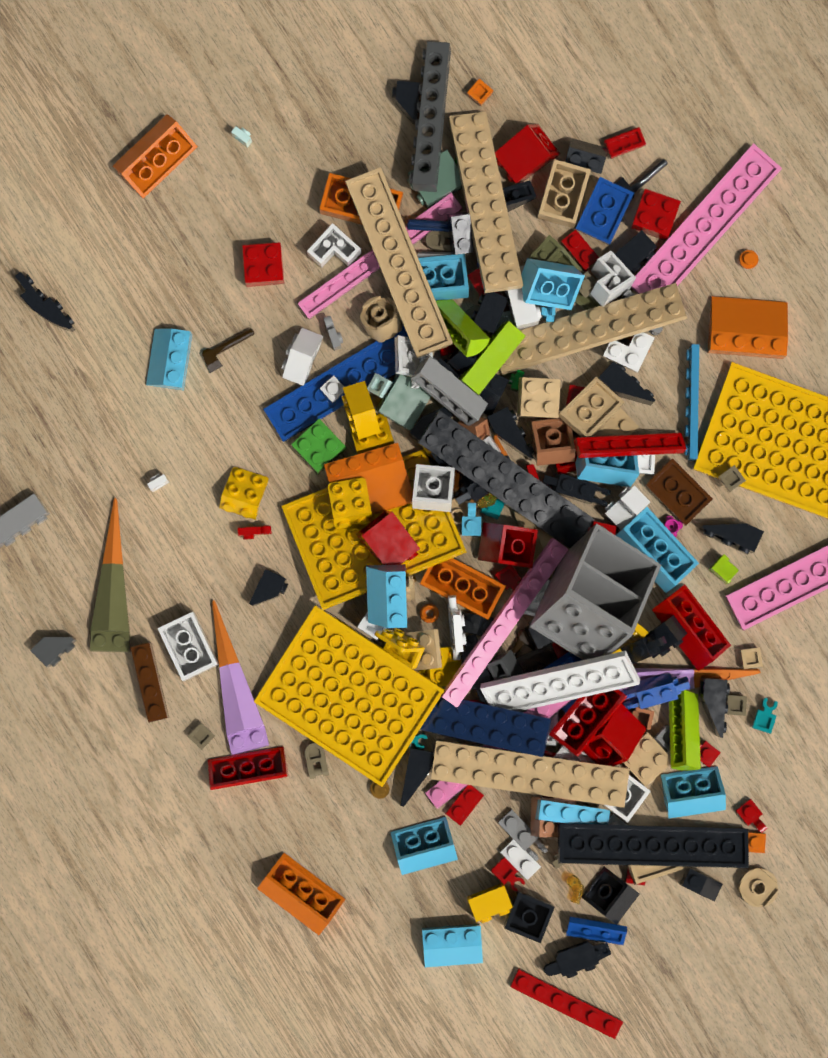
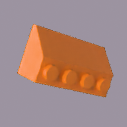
(155, 156)
(469, 586)
(301, 894)

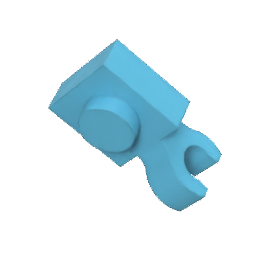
(548, 313)
(471, 524)

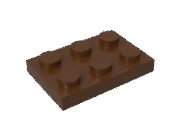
(679, 492)

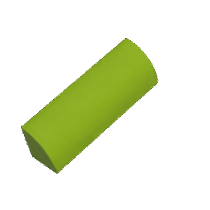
(462, 329)
(492, 357)
(684, 732)

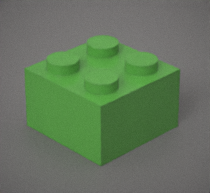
(318, 446)

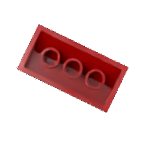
(704, 639)

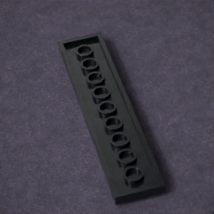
(505, 480)
(653, 846)

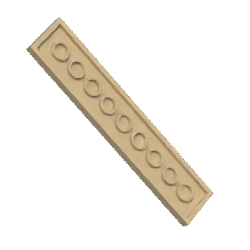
(485, 202)
(399, 262)
(597, 327)
(530, 773)

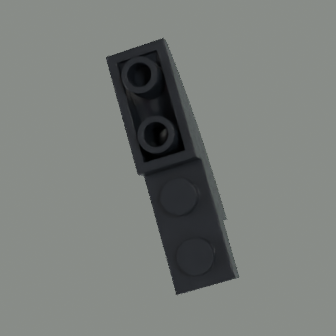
(47, 309)

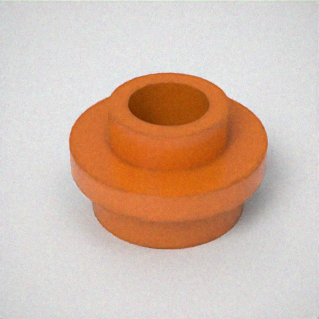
(429, 607)

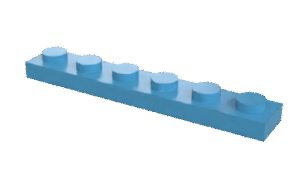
(692, 394)

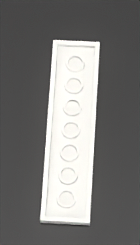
(562, 683)

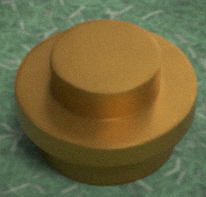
(378, 791)

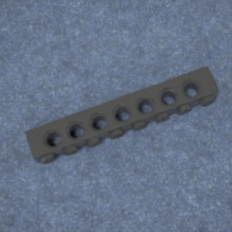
(428, 180)

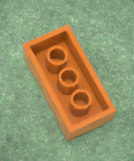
(338, 201)

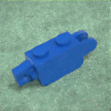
(655, 691)

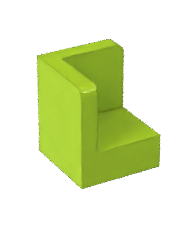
(724, 569)

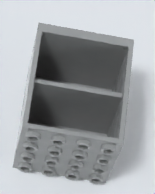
(596, 595)

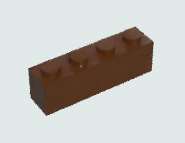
(149, 682)

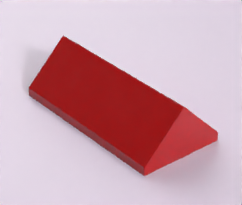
(585, 720)
(247, 768)

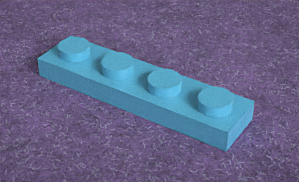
(571, 813)

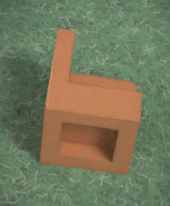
(479, 428)
(644, 716)

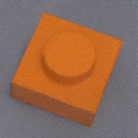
(480, 92)
(756, 842)

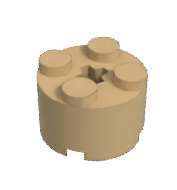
(381, 318)

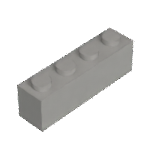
(449, 391)
(21, 518)

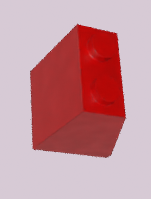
(526, 153)
(388, 540)
(507, 544)
(616, 738)

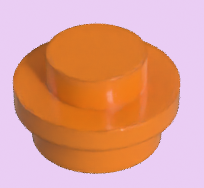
(748, 259)

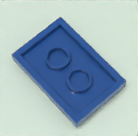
(604, 211)

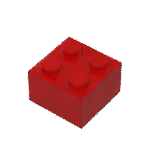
(655, 214)
(263, 264)

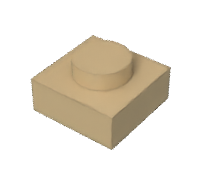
(751, 658)

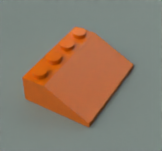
(748, 327)
(384, 475)

